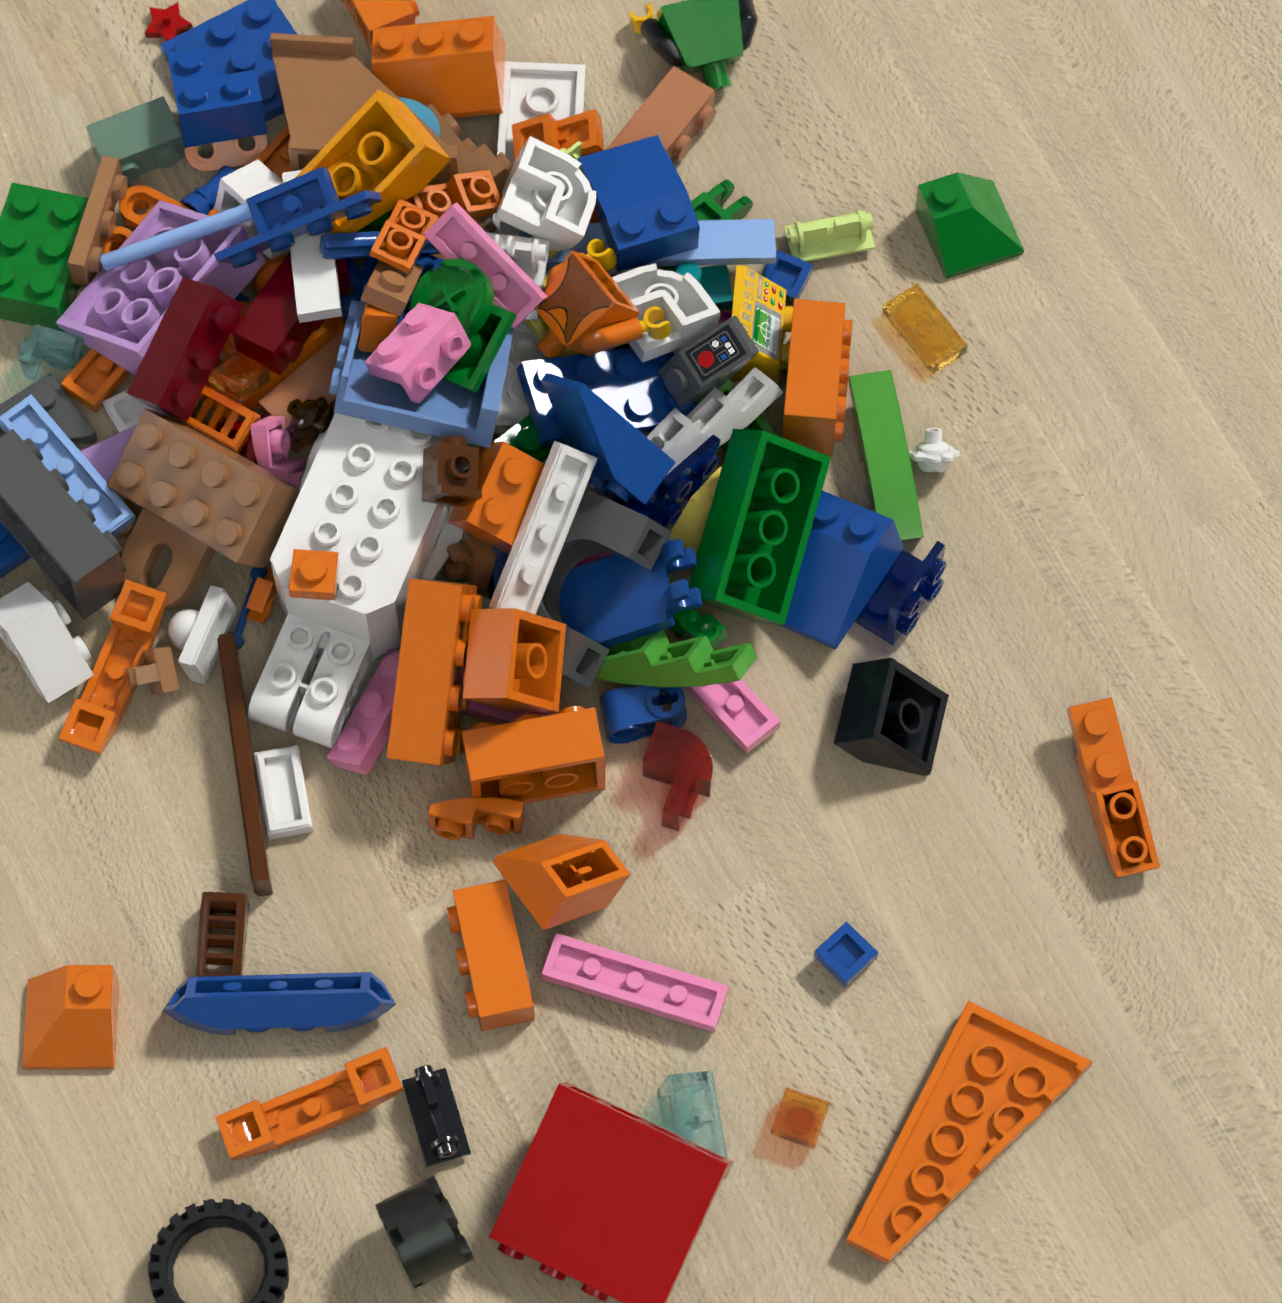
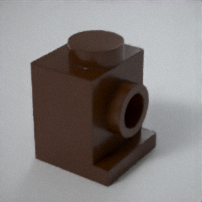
(449, 483)

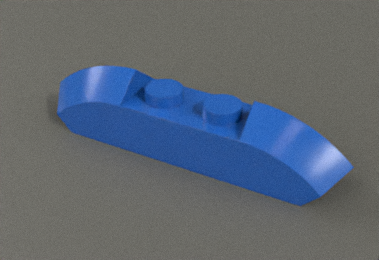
(279, 1001)

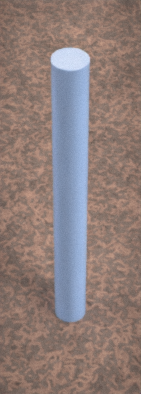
(176, 237)

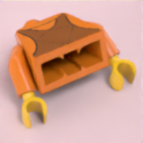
(590, 309)

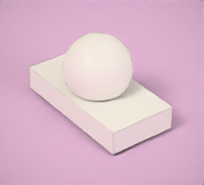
(198, 632)

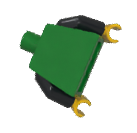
(700, 35)

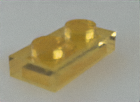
(924, 328)

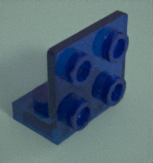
(679, 485)
(902, 593)

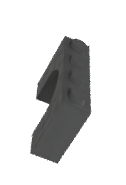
(598, 528)

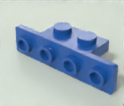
(292, 210)

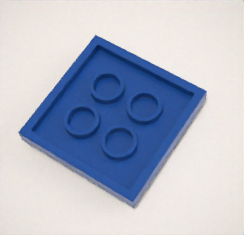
(241, 43)

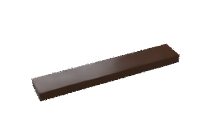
(244, 765)

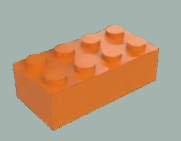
(431, 672)

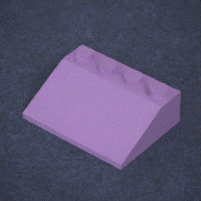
(126, 304)

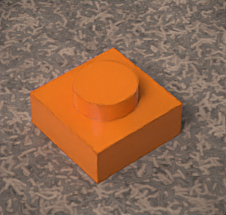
(314, 574)

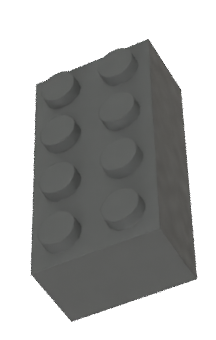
(57, 529)

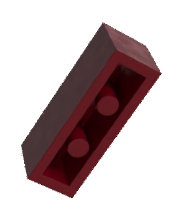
(270, 325)
(185, 349)

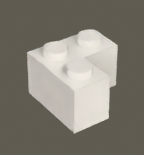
(38, 636)

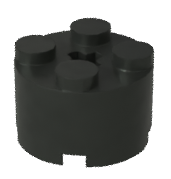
(424, 1232)

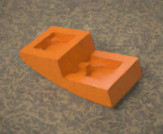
(561, 133)

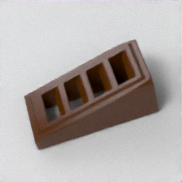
(222, 903)

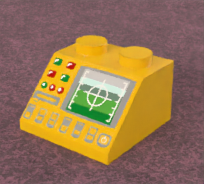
(764, 316)

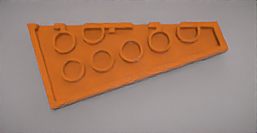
(972, 1108)

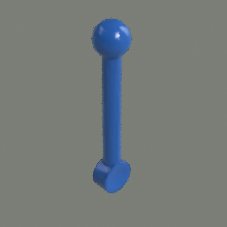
(255, 572)

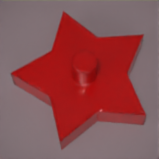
(167, 23)

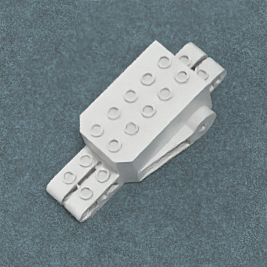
(368, 506)

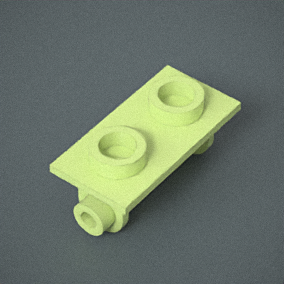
(831, 236)

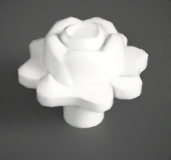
(933, 453)

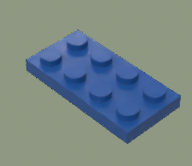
(614, 375)

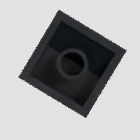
(891, 717)

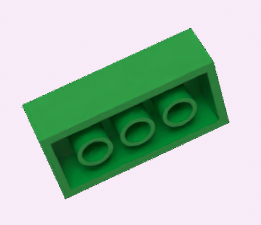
(759, 525)

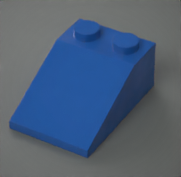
(641, 202)
(627, 460)
(841, 568)

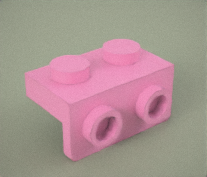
(420, 350)

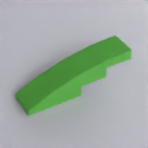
(885, 451)
(684, 663)

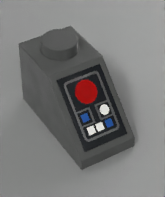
(708, 362)

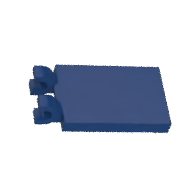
(623, 601)

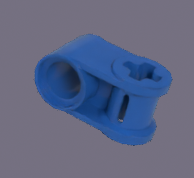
(635, 710)

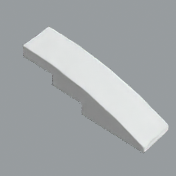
(715, 415)

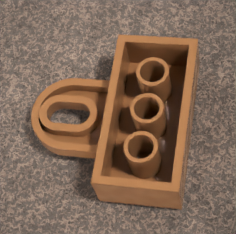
(195, 502)

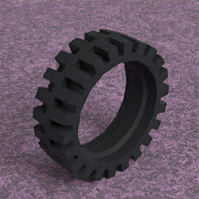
(218, 1215)

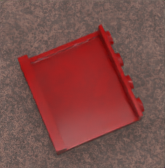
(608, 1199)

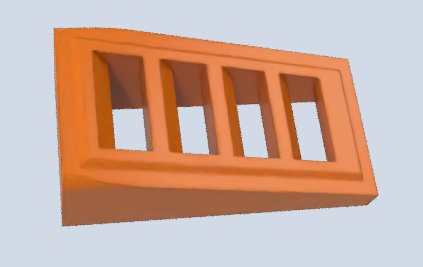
(375, 327)
(224, 403)

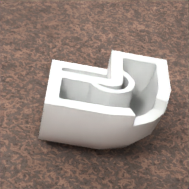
(547, 196)
(683, 303)

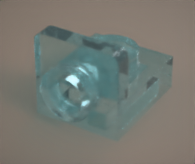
(53, 346)

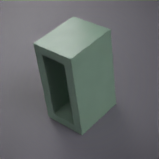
(139, 137)

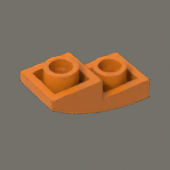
(472, 191)
(403, 236)
(461, 816)

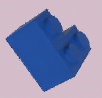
(214, 106)

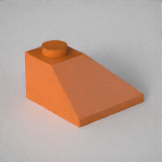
(72, 1018)

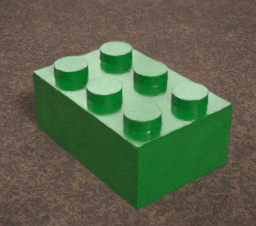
(34, 254)

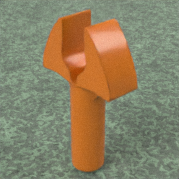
(262, 598)

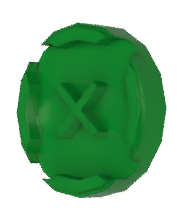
(459, 289)

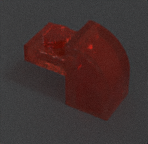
(685, 764)

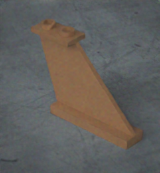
(323, 89)

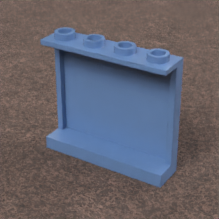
(443, 412)

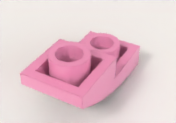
(271, 449)

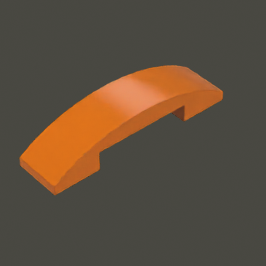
(108, 692)
(312, 1108)

